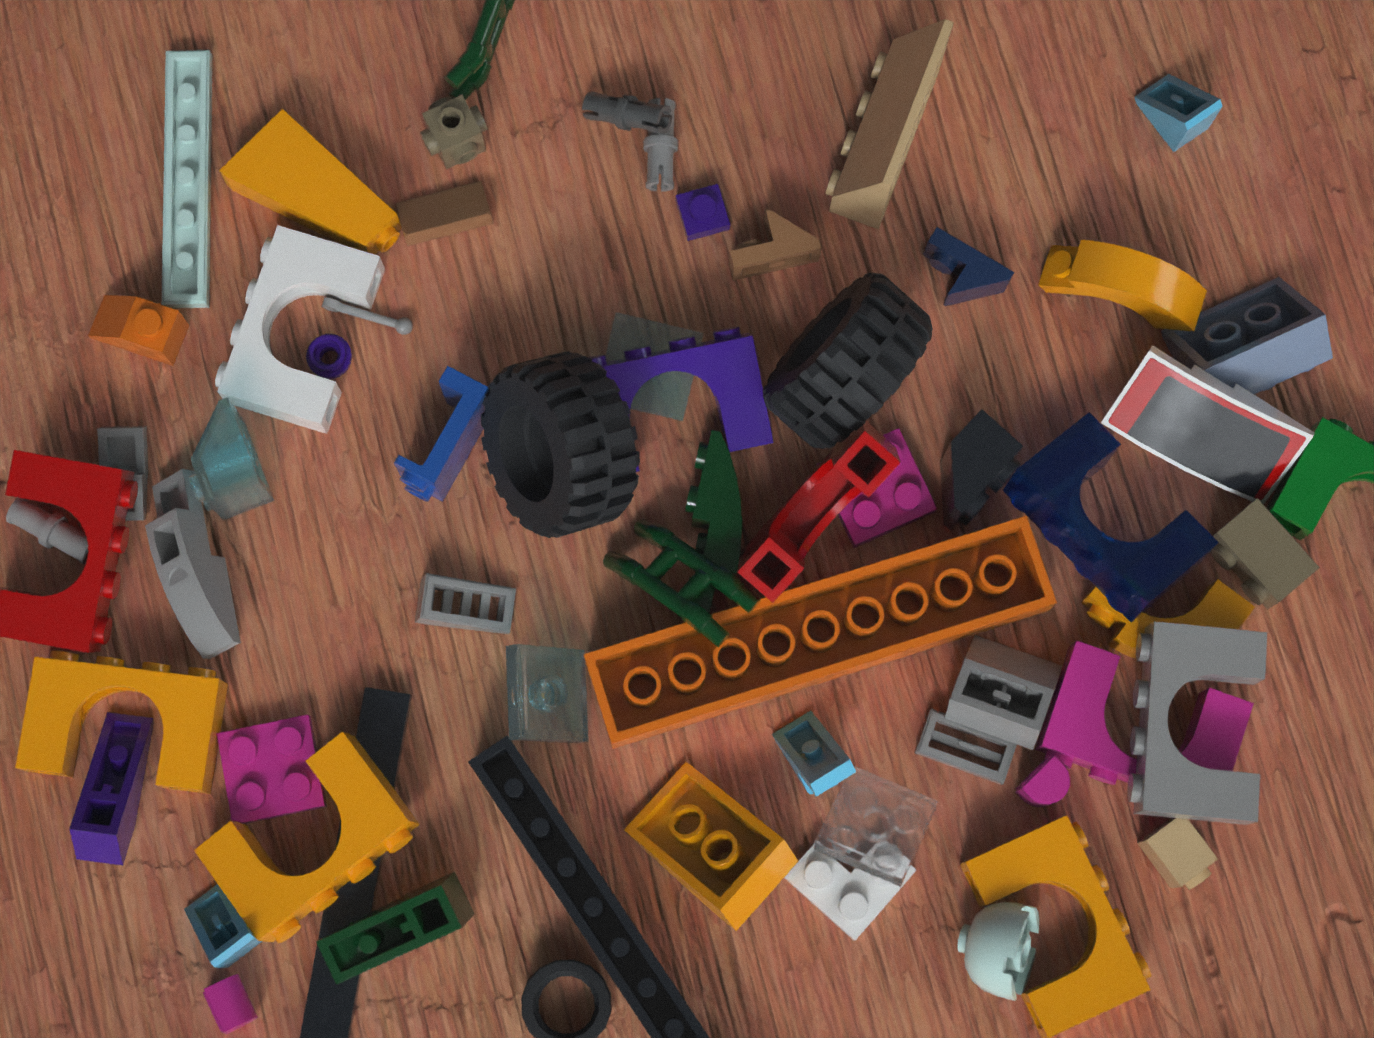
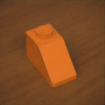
(140, 327)

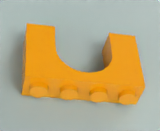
(67, 690)
(371, 824)
(1108, 968)

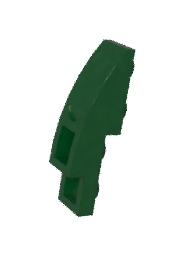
(717, 509)

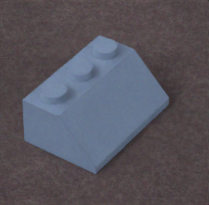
(1255, 338)

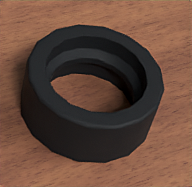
(556, 969)

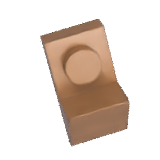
(786, 248)

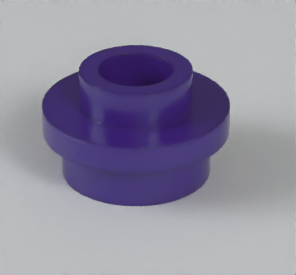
(319, 347)

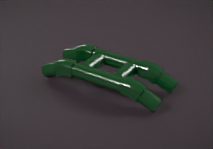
(474, 64)
(682, 601)

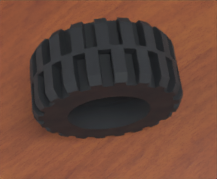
(848, 361)
(560, 444)

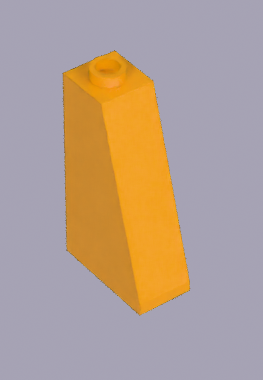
(306, 183)

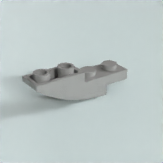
(191, 576)

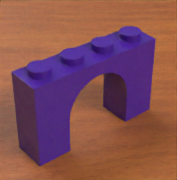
(724, 364)

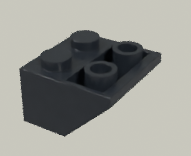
(974, 462)

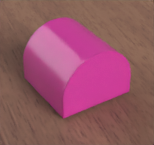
(1045, 784)
(230, 1004)

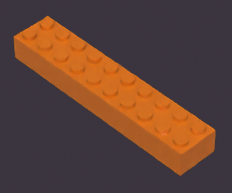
(821, 632)

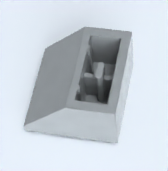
(1003, 692)

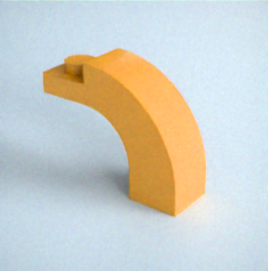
(1127, 277)
(1215, 607)

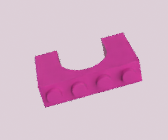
(1077, 727)

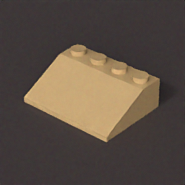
(888, 124)

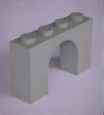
(1164, 779)

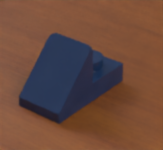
(977, 272)

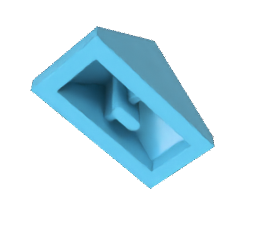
(1178, 110)
(220, 928)

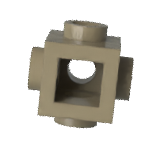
(453, 131)

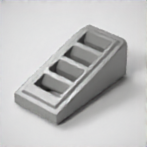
(449, 585)

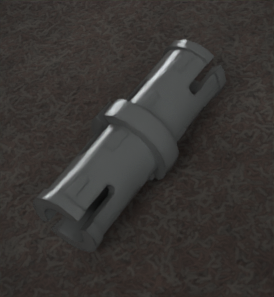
(627, 112)

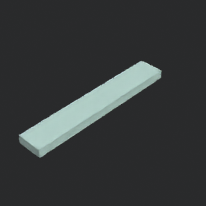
(187, 179)

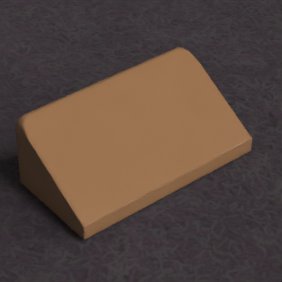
(444, 213)

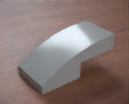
(127, 450)

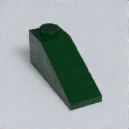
(396, 928)

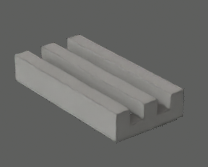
(928, 733)

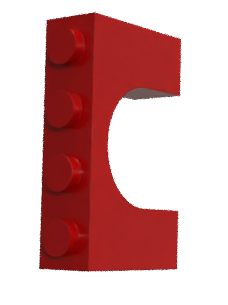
(100, 502)
(780, 546)

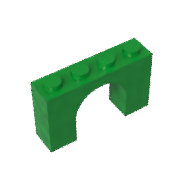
(1325, 463)

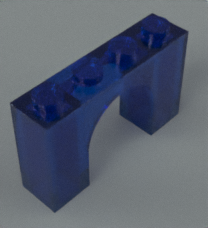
(1125, 572)

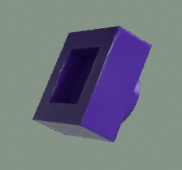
(702, 212)

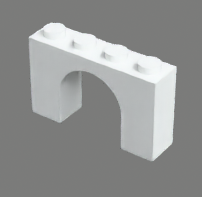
(291, 269)

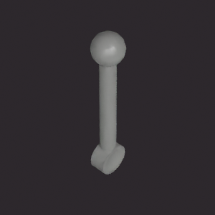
(402, 325)

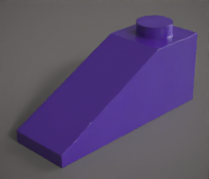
(112, 790)

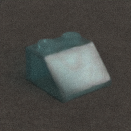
(228, 466)

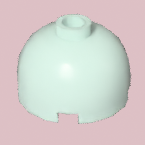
(1000, 948)

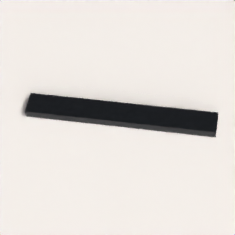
(332, 1006)

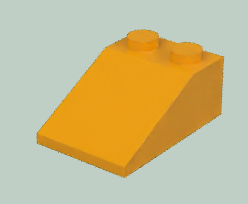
(712, 845)

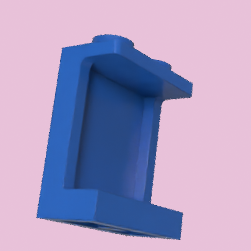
(454, 443)

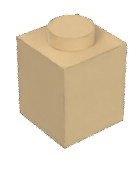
(1178, 853)

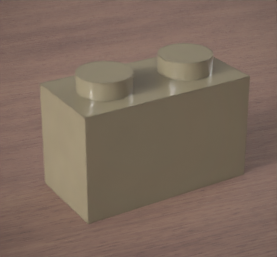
(1262, 555)

